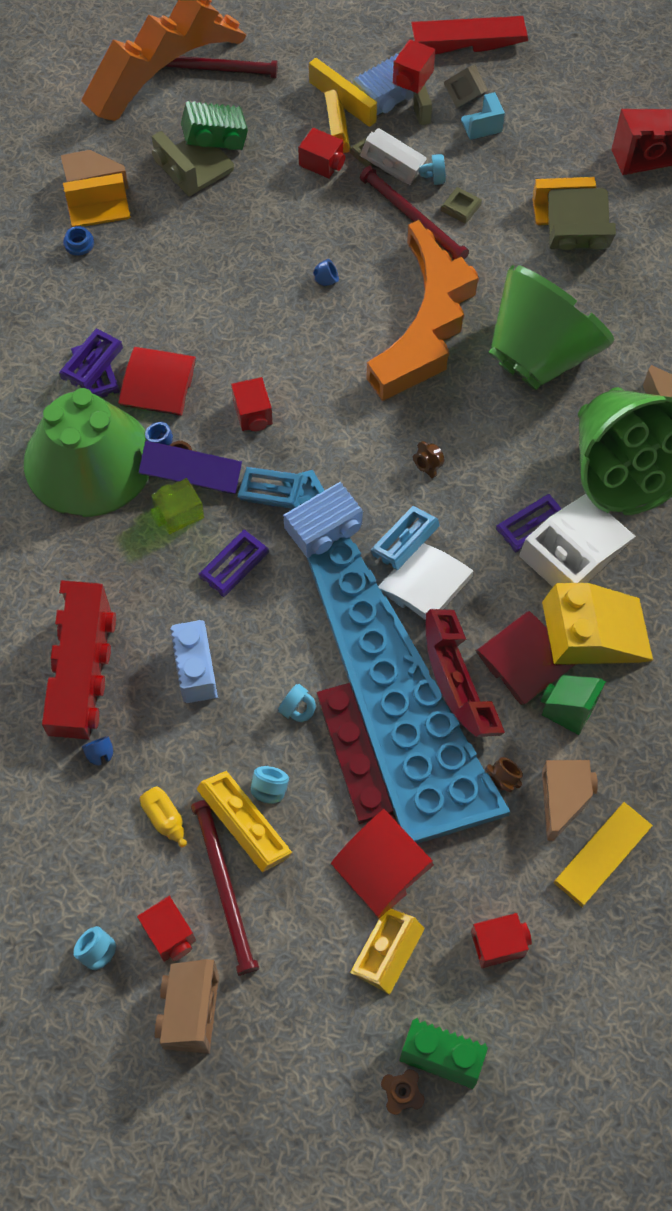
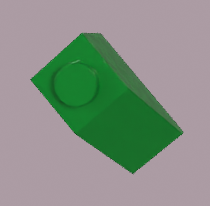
(572, 701)

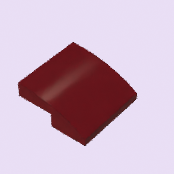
(522, 657)

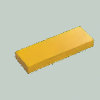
(351, 97)
(244, 821)
(603, 854)

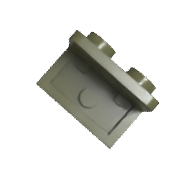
(190, 165)
(579, 219)

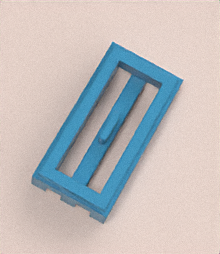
(294, 492)
(409, 540)

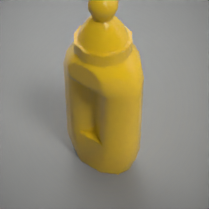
(163, 814)

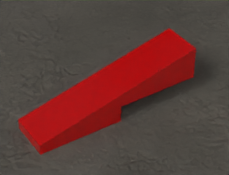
(479, 33)

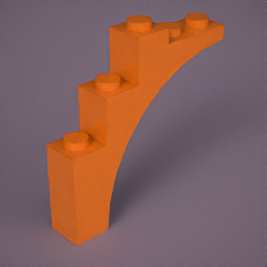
(158, 43)
(422, 348)

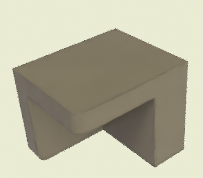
(465, 85)

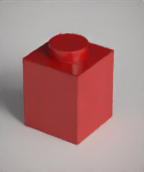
(413, 66)
(321, 153)
(252, 404)
(167, 930)
(501, 940)

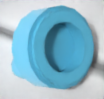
(435, 169)
(293, 700)
(269, 781)
(94, 948)

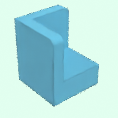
(488, 121)

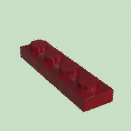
(354, 752)

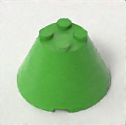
(542, 330)
(626, 450)
(85, 456)

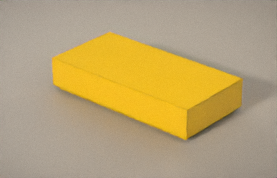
(337, 119)

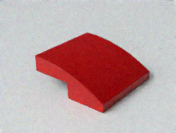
(157, 381)
(381, 863)

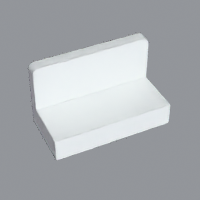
(392, 156)

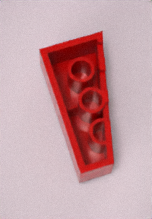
(643, 140)
(78, 661)

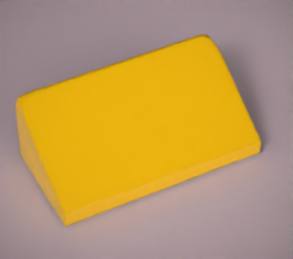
(388, 950)

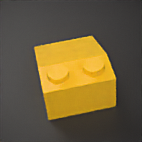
(595, 625)

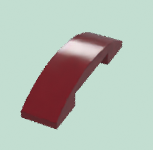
(443, 638)

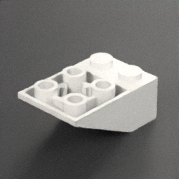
(575, 543)

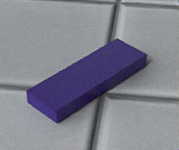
(199, 468)

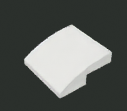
(426, 580)

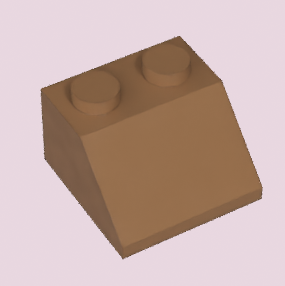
(189, 1006)

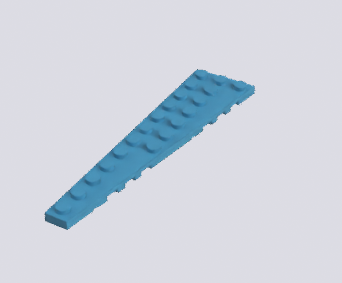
(415, 738)

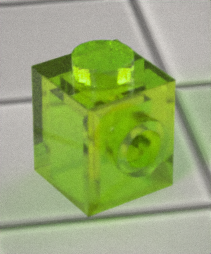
(176, 506)

